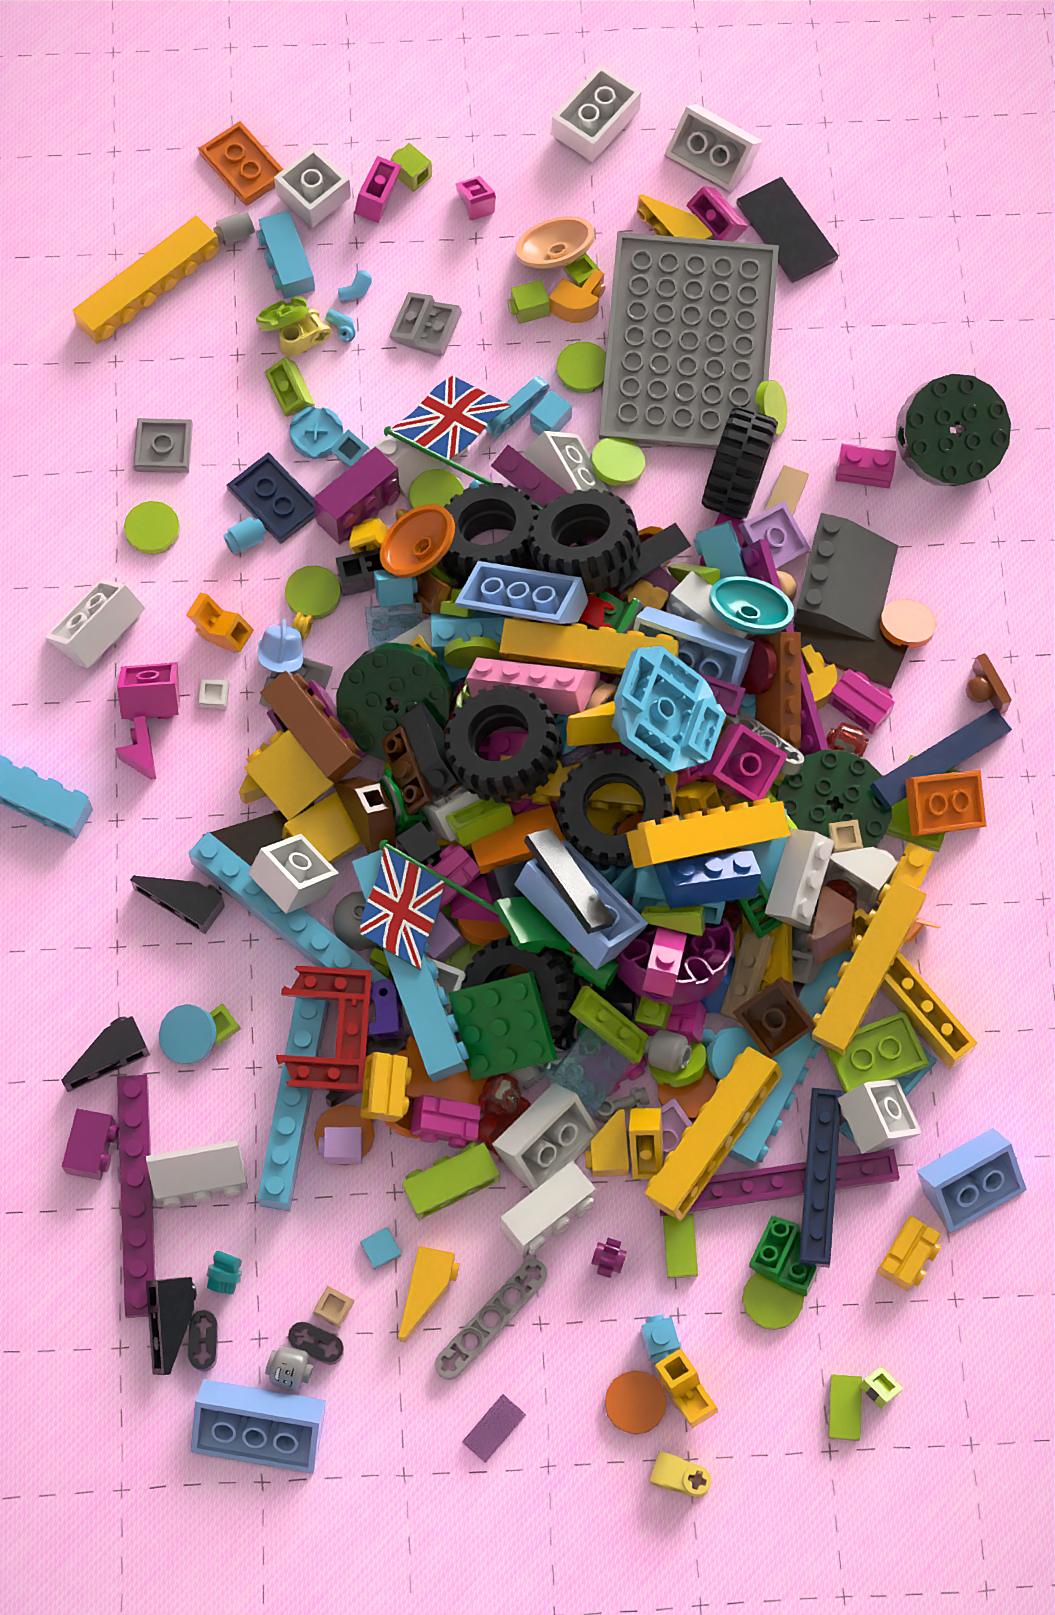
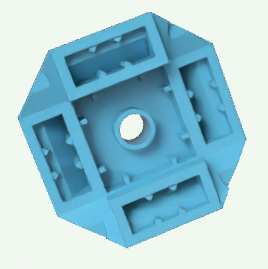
(666, 711)

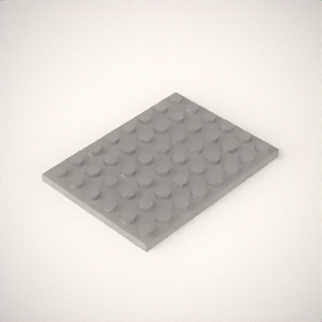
(686, 337)

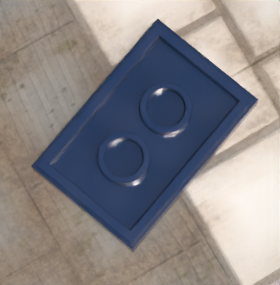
(273, 497)

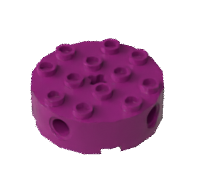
(700, 969)

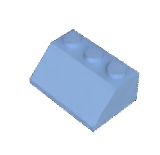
(972, 1179)

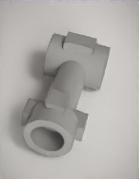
(638, 1098)

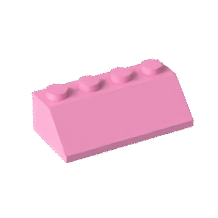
(561, 688)

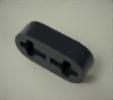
(318, 1335)
(195, 1340)

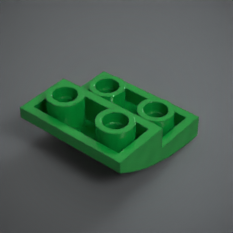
(528, 926)
(778, 1257)

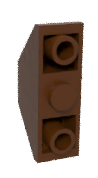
(412, 785)
(368, 811)
(832, 926)

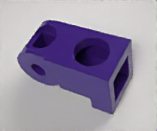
(389, 1011)

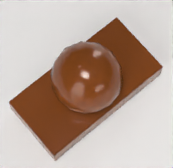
(432, 591)
(987, 685)

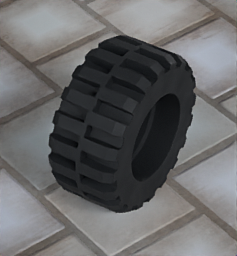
(739, 463)
(485, 510)
(582, 517)
(488, 713)
(592, 775)
(550, 970)

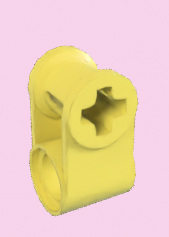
(306, 332)
(673, 1474)

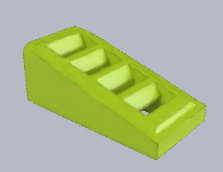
(684, 919)

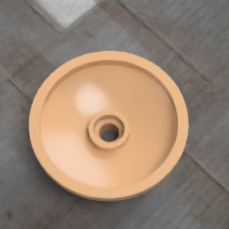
(555, 243)

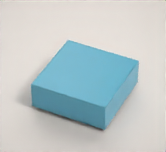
(380, 1248)

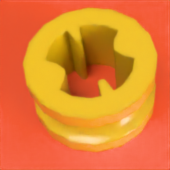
(303, 624)

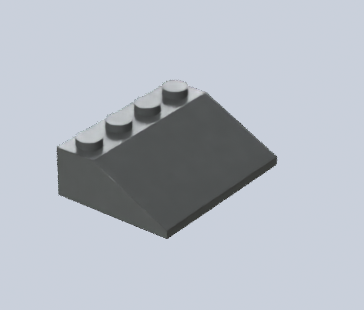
(846, 578)

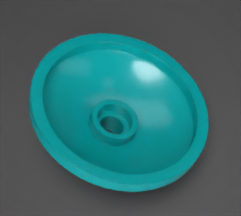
(751, 605)

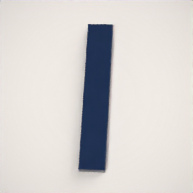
(942, 756)
(820, 1178)

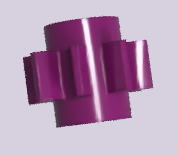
(608, 1257)

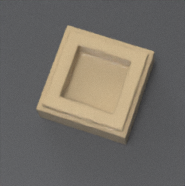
(846, 836)
(333, 1307)

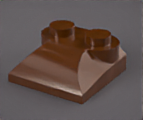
(775, 1017)

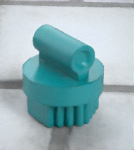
(224, 1273)

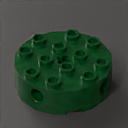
(980, 427)
(389, 674)
(840, 781)

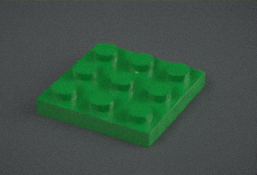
(503, 1025)

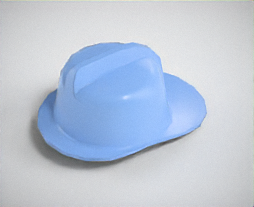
(281, 648)

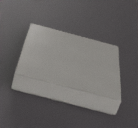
(163, 445)

